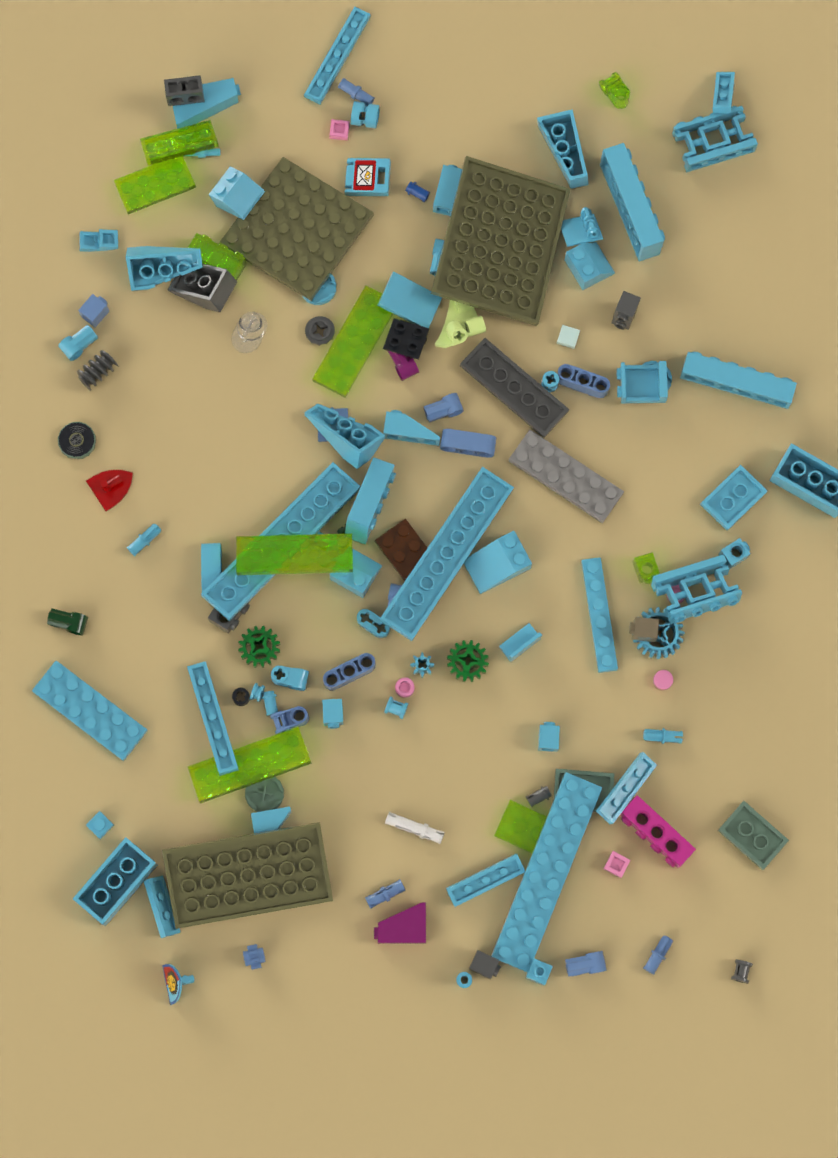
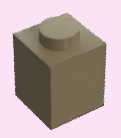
(644, 629)

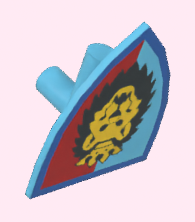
(174, 982)

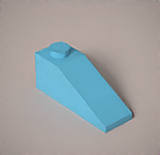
(404, 428)

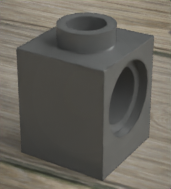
(485, 965)

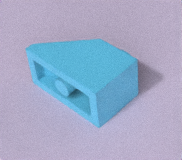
(269, 819)

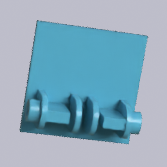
(581, 229)

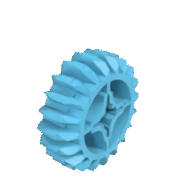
(663, 640)

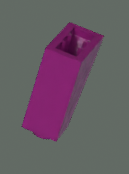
(404, 927)

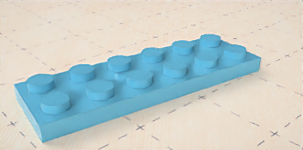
(89, 710)

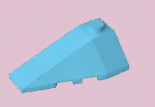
(155, 265)
(349, 438)

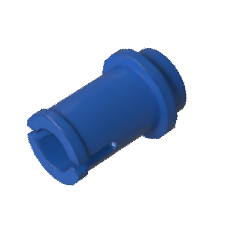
(417, 191)

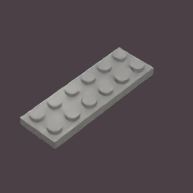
(566, 476)

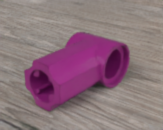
(404, 365)

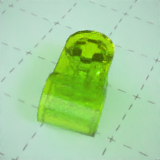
(615, 87)

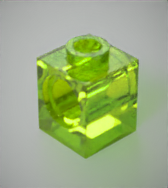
(645, 560)

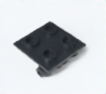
(406, 338)

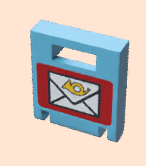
(363, 176)

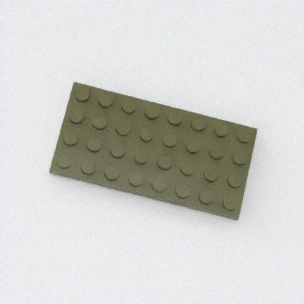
(247, 875)

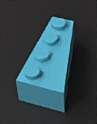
(369, 500)

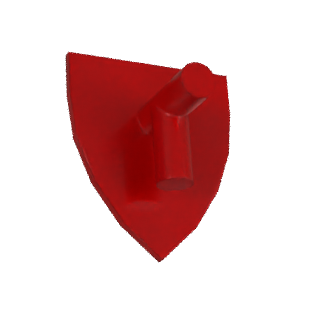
(110, 486)

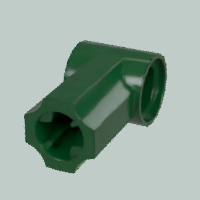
(71, 622)

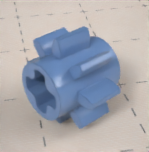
(254, 956)

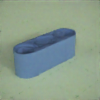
(592, 378)
(468, 443)
(354, 663)

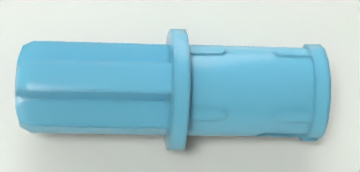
(144, 539)
(662, 735)

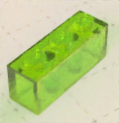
(219, 255)

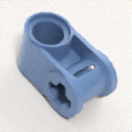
(288, 719)

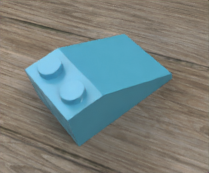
(498, 562)

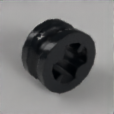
(247, 696)

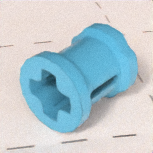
(547, 377)
(396, 707)

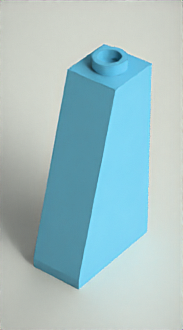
(217, 97)

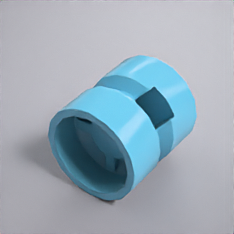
(371, 116)

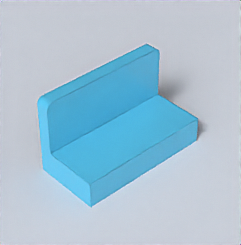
(520, 642)

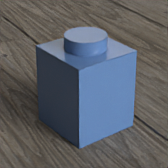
(94, 310)

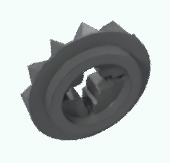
(323, 323)

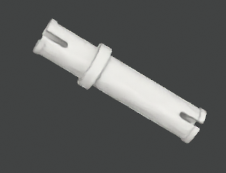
(411, 826)

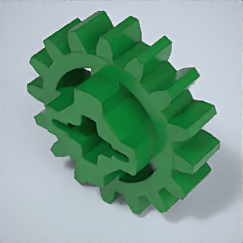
(254, 653)
(475, 662)

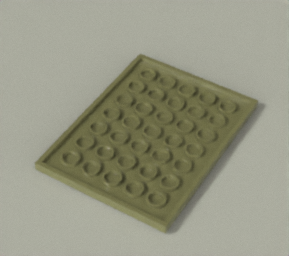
(500, 241)

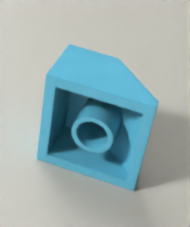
(236, 193)
(588, 264)
(361, 578)

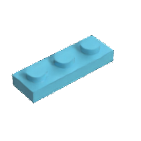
(723, 92)
(161, 906)

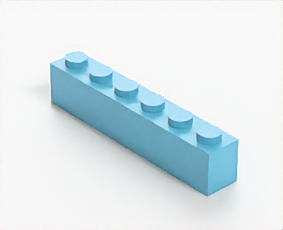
(738, 380)

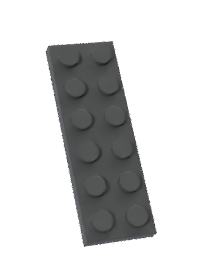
(514, 387)

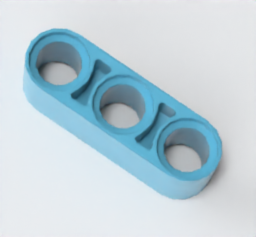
(210, 563)

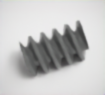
(96, 369)

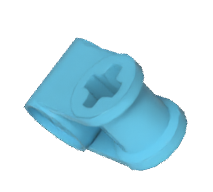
(294, 677)

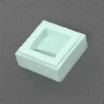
(568, 336)

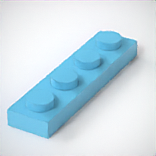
(626, 788)
(485, 880)

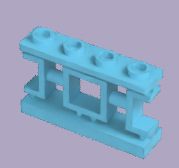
(717, 152)
(693, 575)

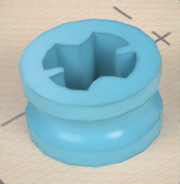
(257, 692)

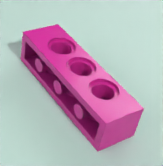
(668, 833)

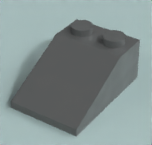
(205, 287)

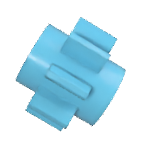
(422, 670)

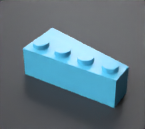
(563, 141)

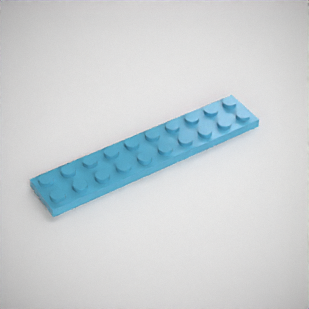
(302, 517)
(446, 554)
(546, 872)

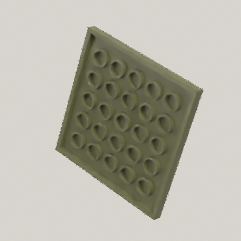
(298, 229)

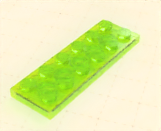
(353, 343)
(294, 554)
(255, 764)

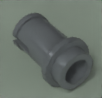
(538, 796)

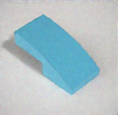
(98, 241)

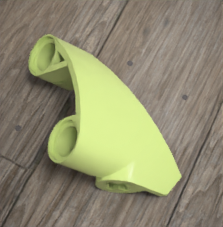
(460, 324)

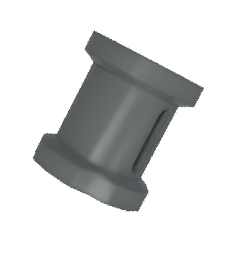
(741, 971)

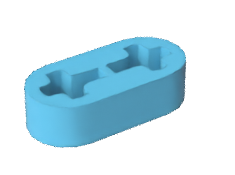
(370, 626)

